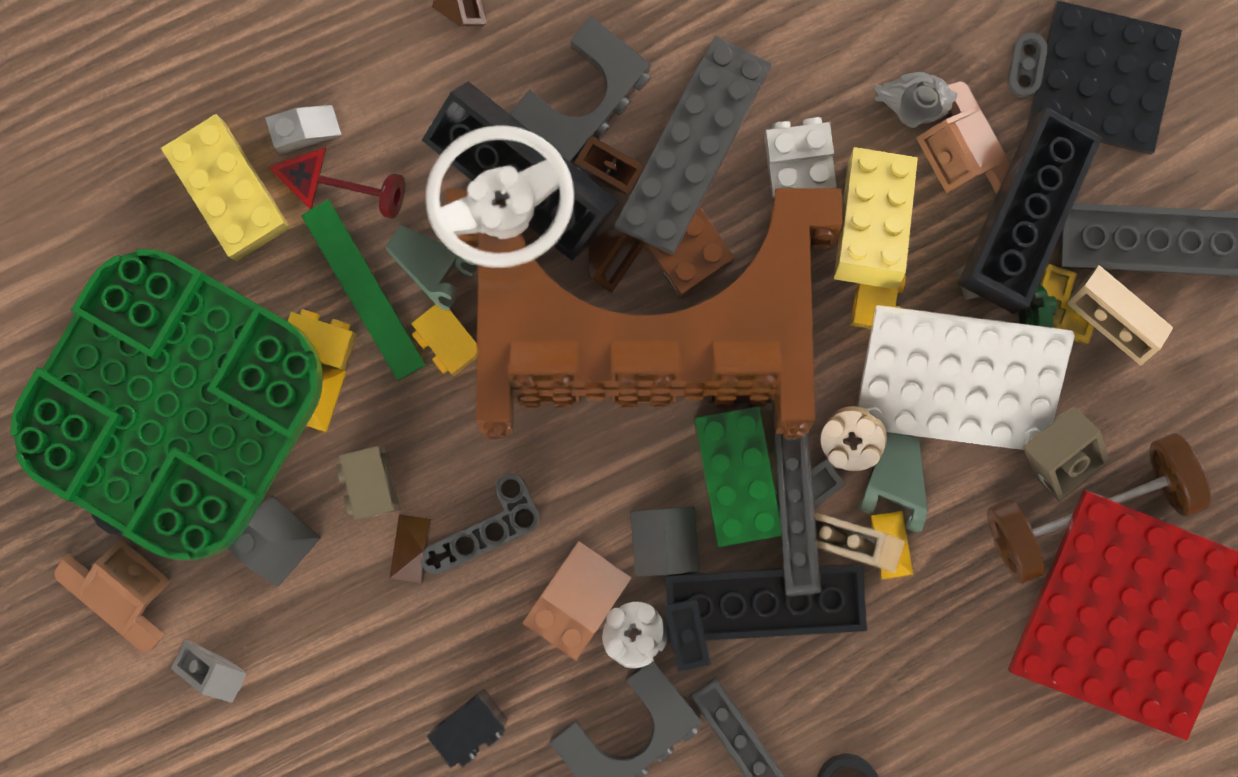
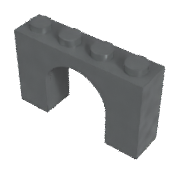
(623, 73)
(672, 721)

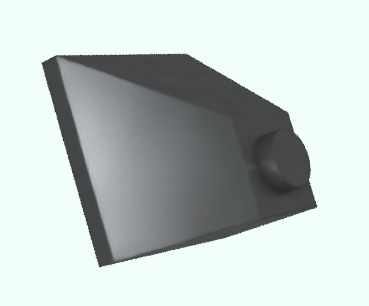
(274, 542)

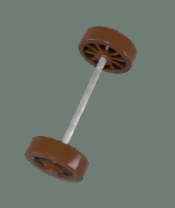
(1177, 475)

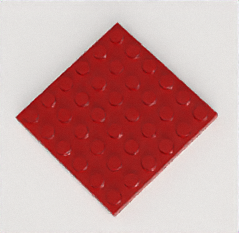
(1132, 616)

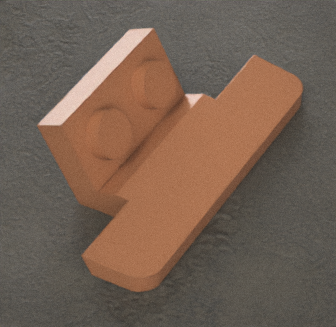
(964, 145)
(117, 591)

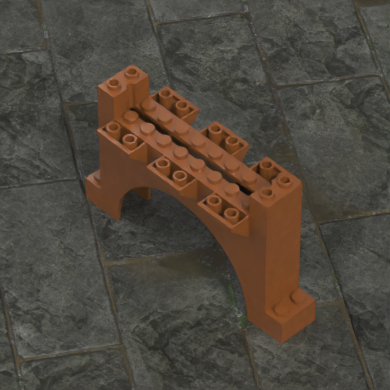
(733, 348)

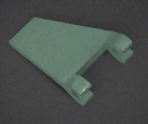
(428, 263)
(899, 480)

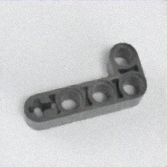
(478, 532)

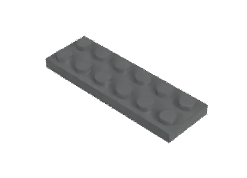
(687, 157)
(1150, 240)

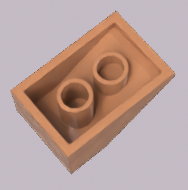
(577, 600)

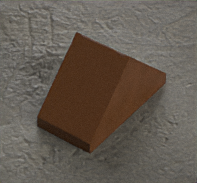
(609, 166)

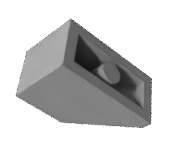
(302, 128)
(208, 672)

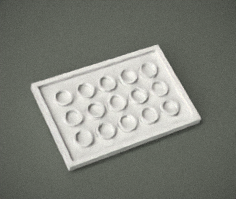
(963, 376)

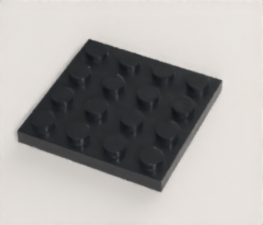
(1108, 74)

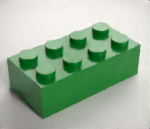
(738, 476)

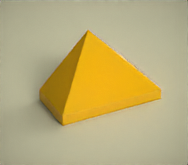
(332, 384)
(893, 524)

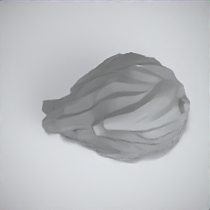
(917, 98)

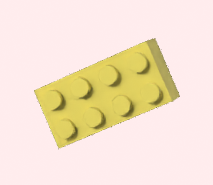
(225, 188)
(876, 218)

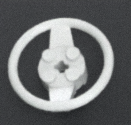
(521, 190)

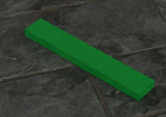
(363, 290)

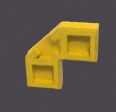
(1059, 283)

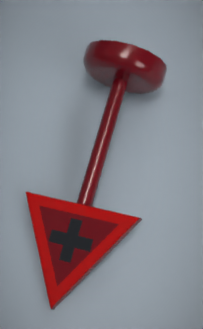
(303, 175)

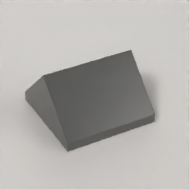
(664, 541)

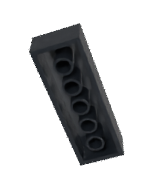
(470, 110)
(1030, 211)
(757, 603)

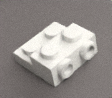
(800, 155)

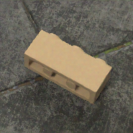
(1120, 315)
(858, 542)

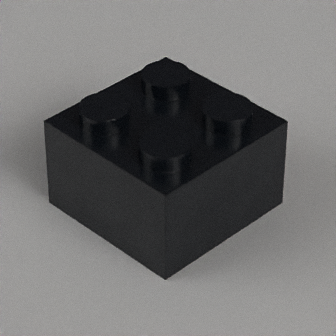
(467, 729)

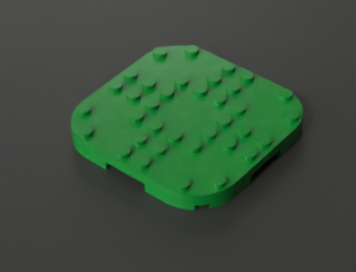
(167, 405)

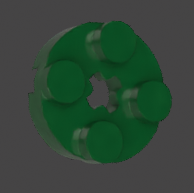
(1040, 310)

